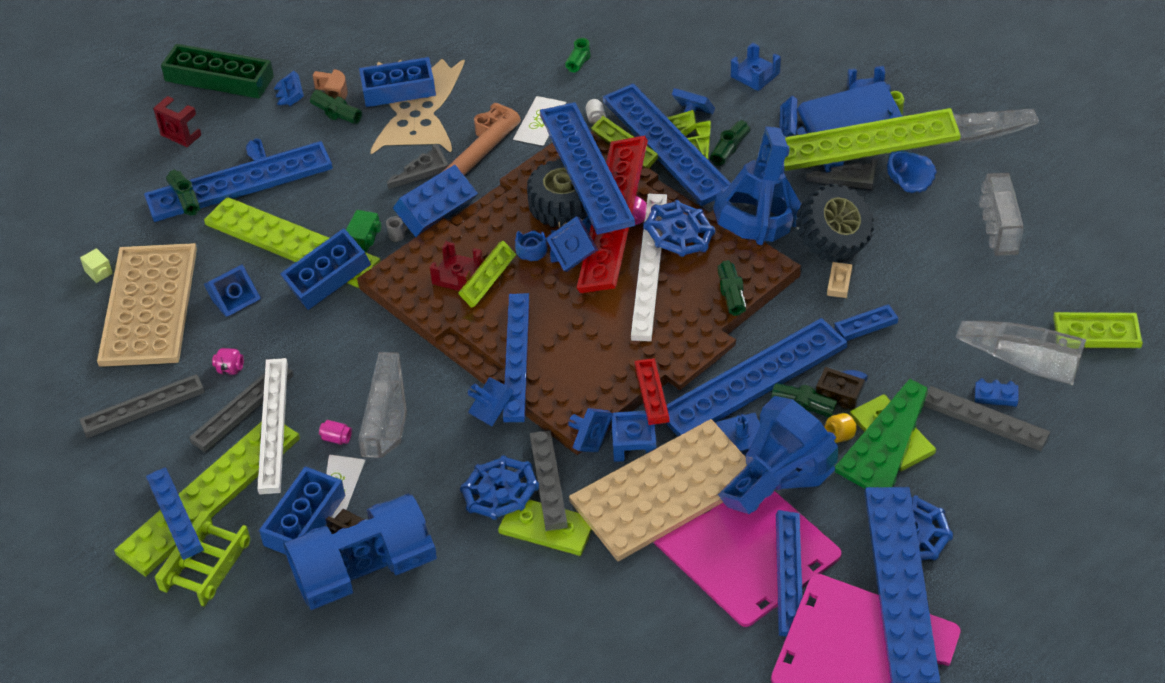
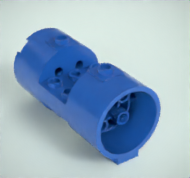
(329, 562)

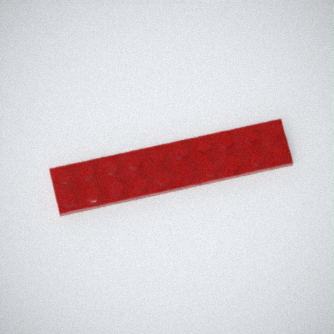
(602, 268)

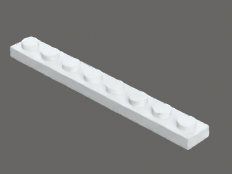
(272, 426)

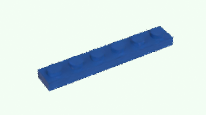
(174, 513)
(788, 568)

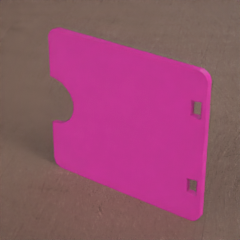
(736, 555)
(845, 637)

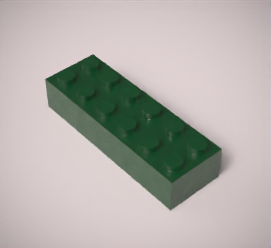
(217, 71)

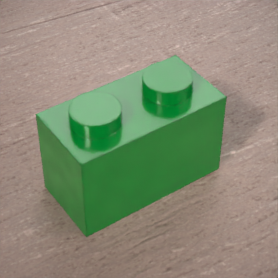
(364, 228)

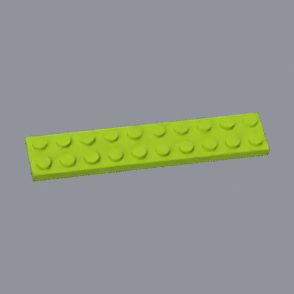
(871, 139)
(269, 232)
(207, 493)

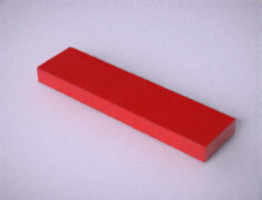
(651, 391)

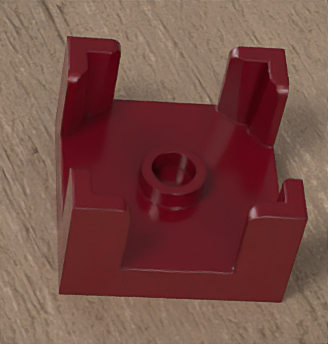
(174, 124)
(455, 269)

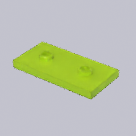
(1101, 329)
(919, 446)
(530, 526)

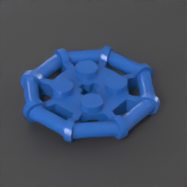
(676, 235)
(499, 478)
(927, 530)

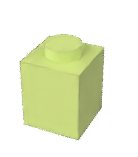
(96, 265)

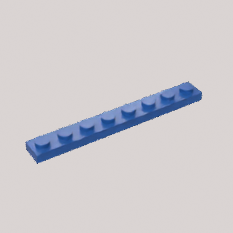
(516, 356)

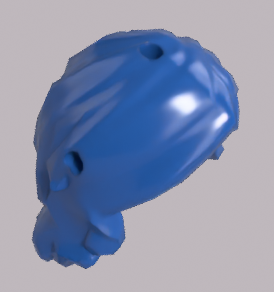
(911, 171)

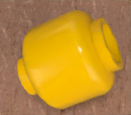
(842, 426)

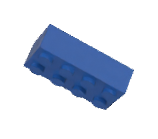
(397, 82)
(435, 200)
(325, 269)
(302, 508)

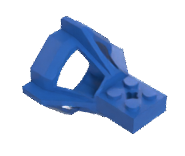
(763, 185)
(784, 442)

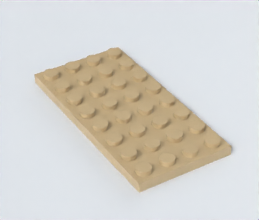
(148, 305)
(660, 490)

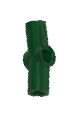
(335, 107)
(728, 142)
(184, 191)
(731, 287)
(807, 398)

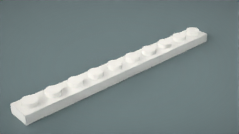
(647, 279)

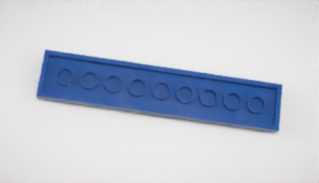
(673, 148)
(587, 168)
(243, 179)
(755, 377)
(901, 586)

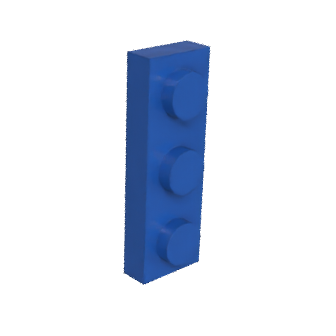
(788, 117)
(866, 322)

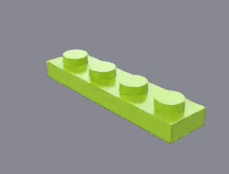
(611, 132)
(487, 274)

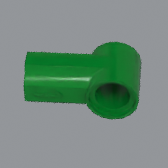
(579, 55)

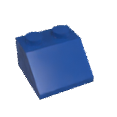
(232, 290)

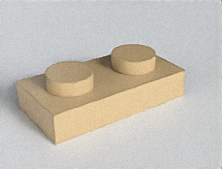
(839, 280)

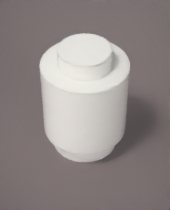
(594, 110)

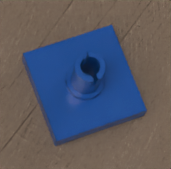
(693, 101)
(571, 244)
(489, 400)
(591, 429)
(740, 430)

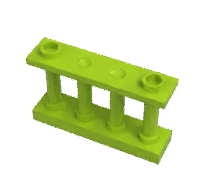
(203, 526)

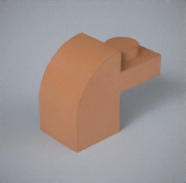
(332, 84)

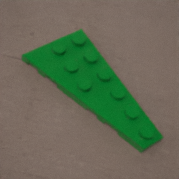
(883, 446)

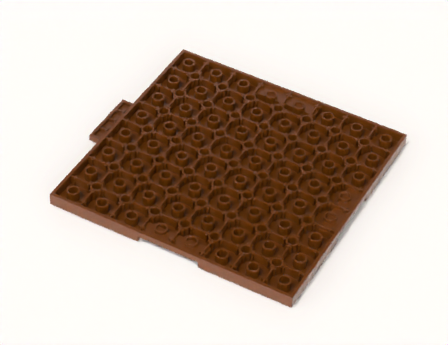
(576, 340)

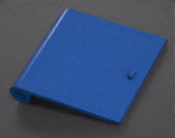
(848, 108)

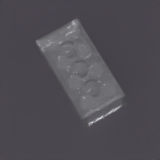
(1001, 214)

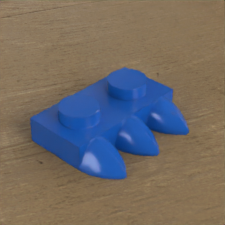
(289, 89)
(996, 393)

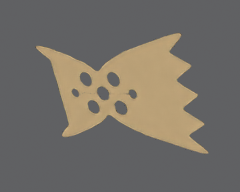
(435, 133)

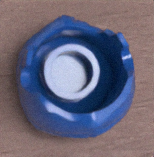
(531, 245)

